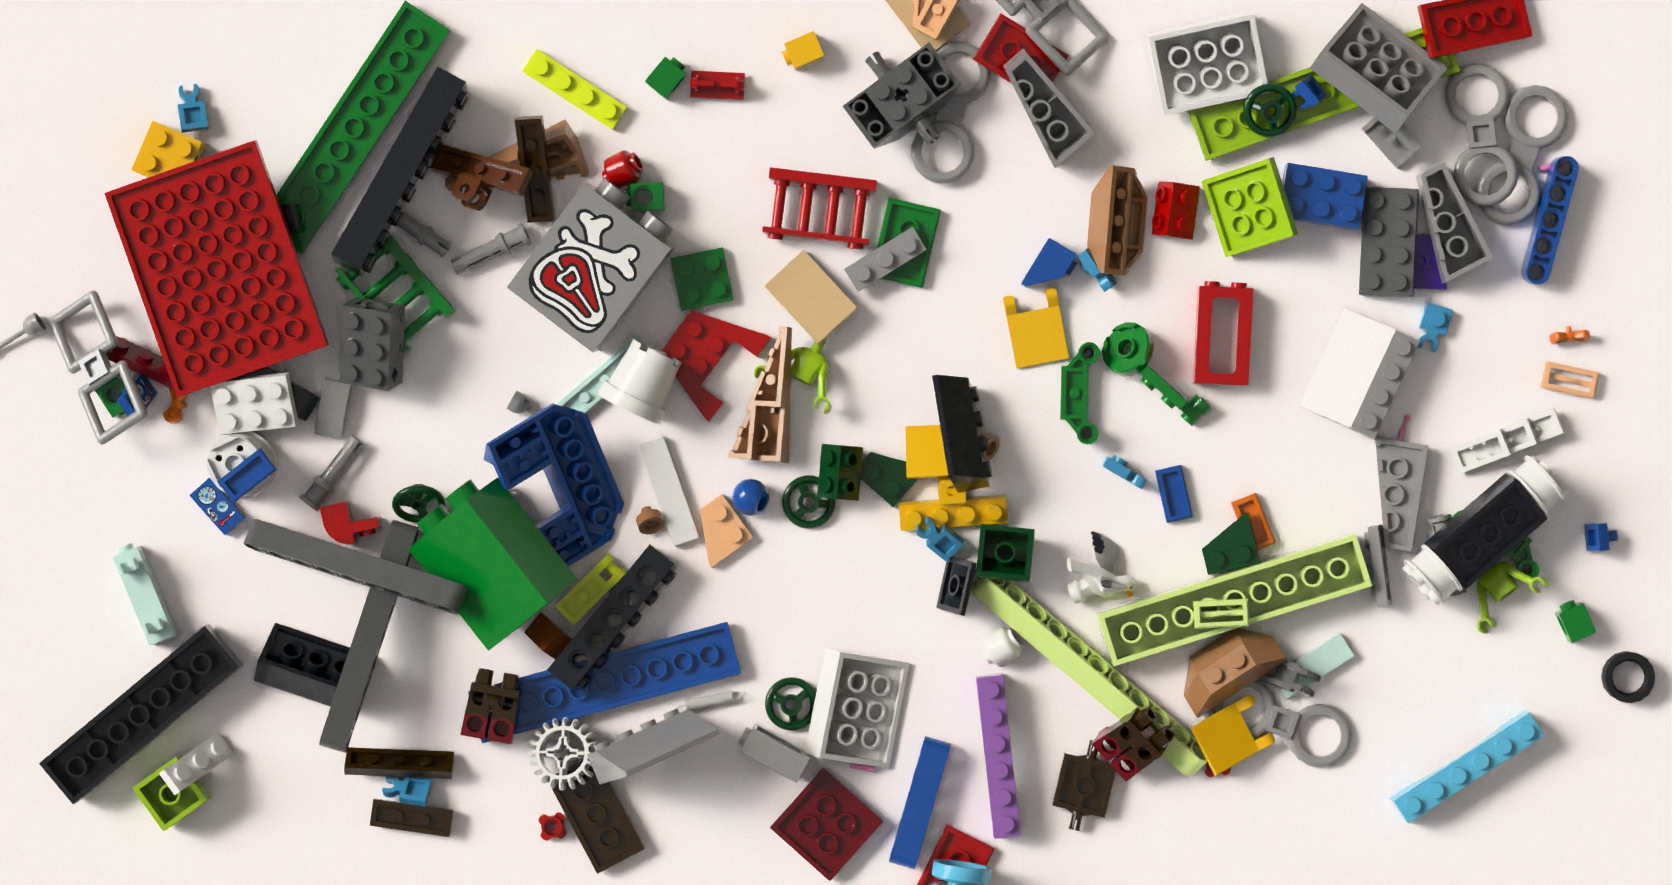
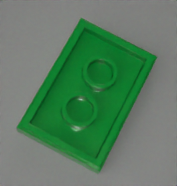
(897, 219)

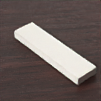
(668, 491)

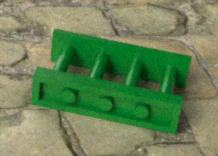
(420, 286)

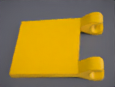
(1036, 334)
(925, 452)
(1226, 737)

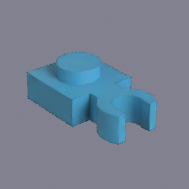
(191, 113)
(1088, 265)
(1434, 321)
(1118, 467)
(940, 540)
(410, 791)

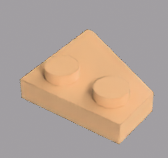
(932, 16)
(722, 530)

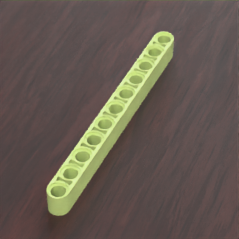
(1083, 665)

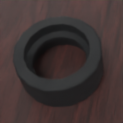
(1615, 660)

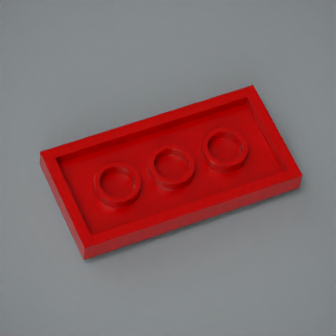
(1472, 24)

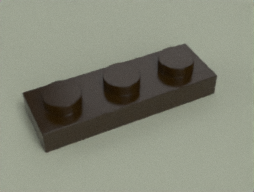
(411, 817)

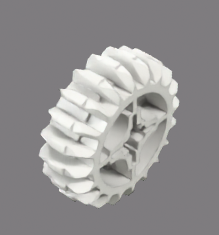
(563, 742)

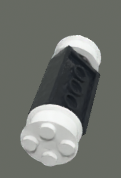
(1485, 531)

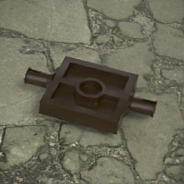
(1084, 785)

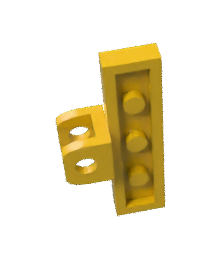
(953, 509)

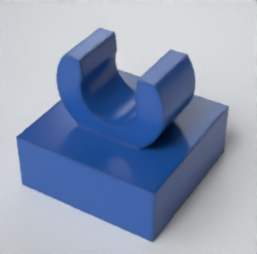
(1310, 91)
(1598, 536)

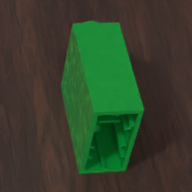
(496, 555)

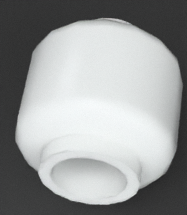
(1002, 647)

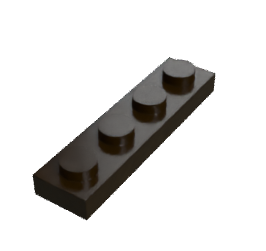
(534, 155)
(399, 763)

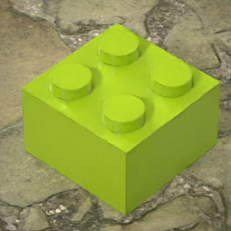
(163, 804)

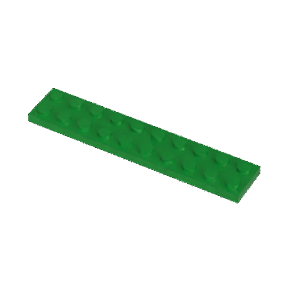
(360, 118)

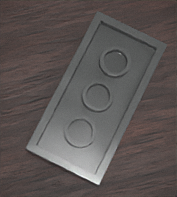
(1389, 242)

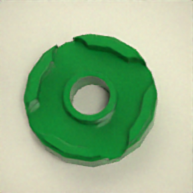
(1138, 356)

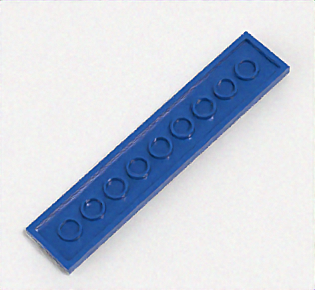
(629, 677)

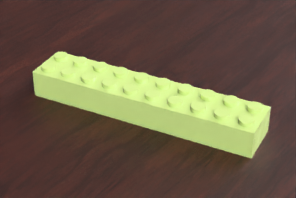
(1270, 587)

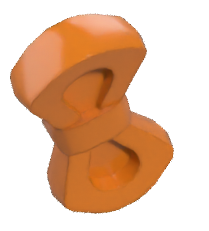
(1559, 337)
(174, 412)

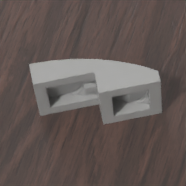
(332, 408)

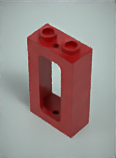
(1205, 296)

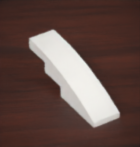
(1507, 440)

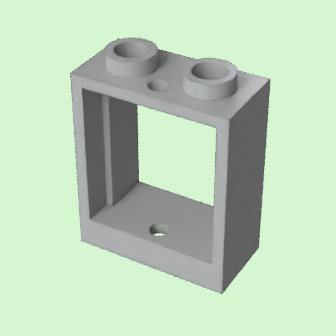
(774, 752)

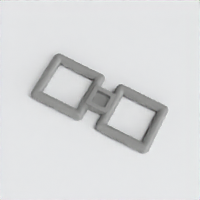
(1043, 12)
(97, 367)

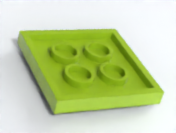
(1249, 207)

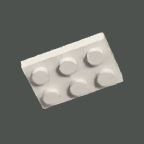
(254, 403)

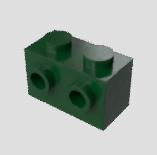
(840, 472)

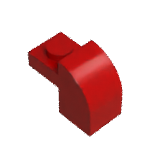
(340, 525)

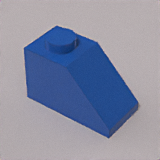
(1050, 264)

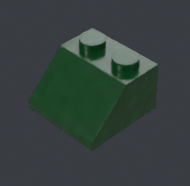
(1005, 553)

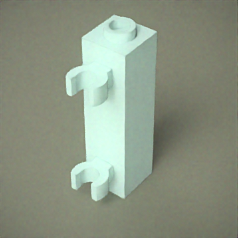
(144, 594)

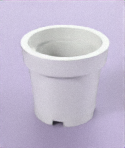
(642, 381)
(231, 457)

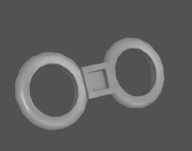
(951, 119)
(1481, 134)
(1524, 151)
(1288, 725)

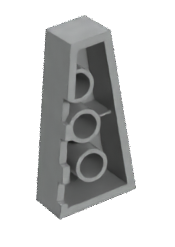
(1051, 114)
(1452, 228)

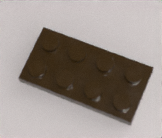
(599, 821)

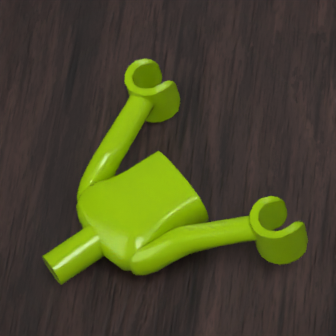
(806, 367)
(1500, 585)

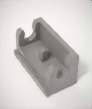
(1395, 146)

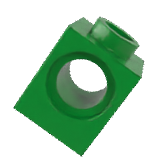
(666, 77)
(657, 202)
(104, 394)
(1574, 621)

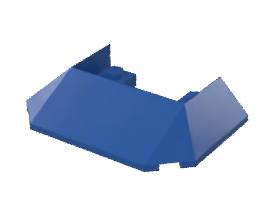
(577, 472)

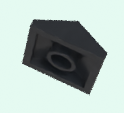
(956, 585)

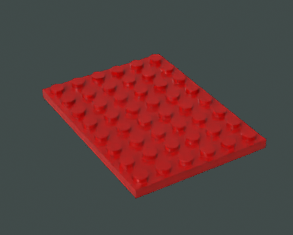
(216, 268)

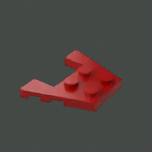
(700, 346)

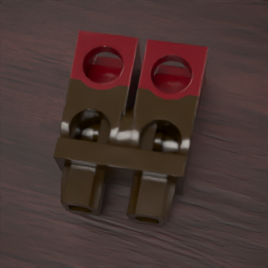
(494, 700)
(1133, 741)

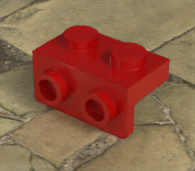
(1175, 210)

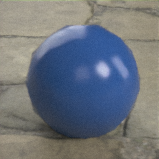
(750, 497)

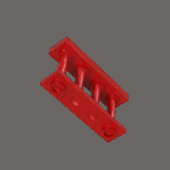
(809, 182)

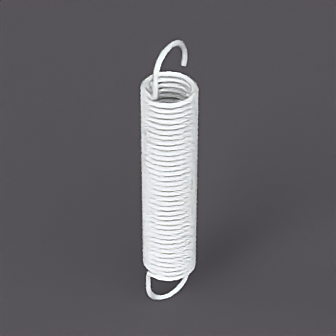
(709, 701)

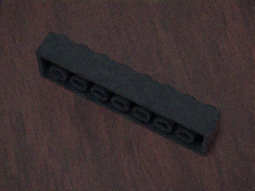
(400, 172)
(141, 714)

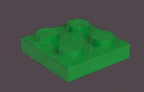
(702, 279)

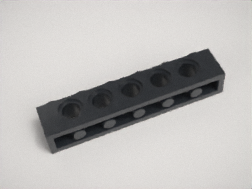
(649, 561)

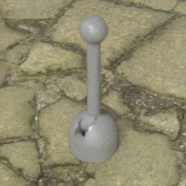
(32, 326)
(520, 404)

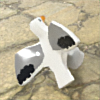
(1098, 575)

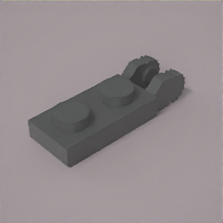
(1287, 675)

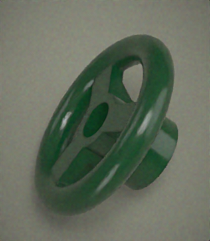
(1274, 130)
(800, 482)
(417, 498)
(772, 695)

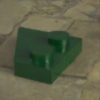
(886, 477)
(1232, 548)

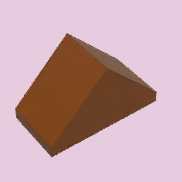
(548, 635)

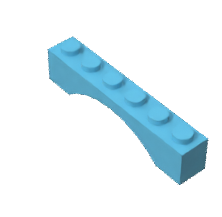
(1468, 767)

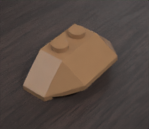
(1117, 220)
(1229, 667)

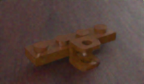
(478, 174)

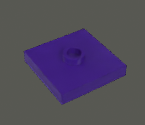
(1426, 267)

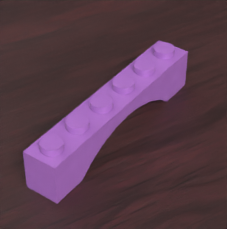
(998, 755)

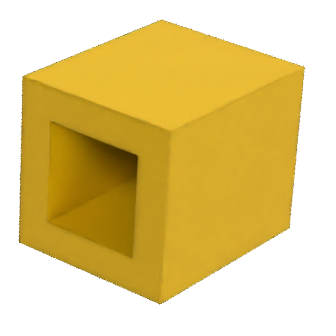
(802, 51)

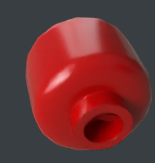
(623, 169)

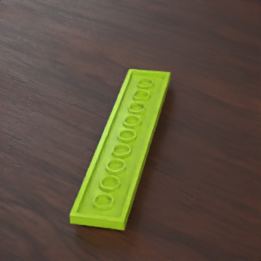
(1223, 128)

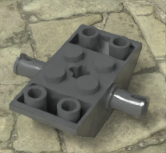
(925, 83)

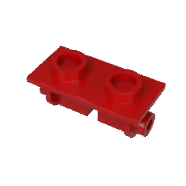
(717, 85)

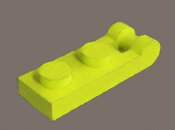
(590, 590)

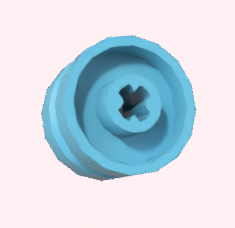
(960, 873)

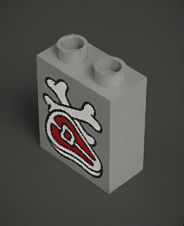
(593, 264)

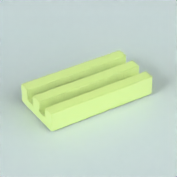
(1197, 614)

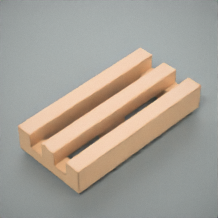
(1547, 375)

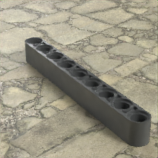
(356, 566)
(365, 645)

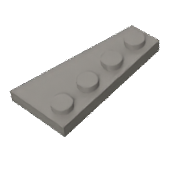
(1400, 484)

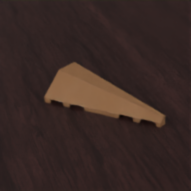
(563, 153)
(767, 422)

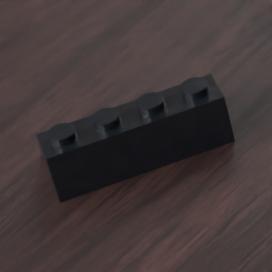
(961, 432)
(301, 664)

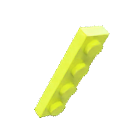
(574, 89)

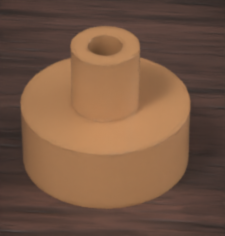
(993, 445)
(649, 520)

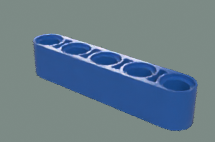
(1559, 210)
(919, 802)

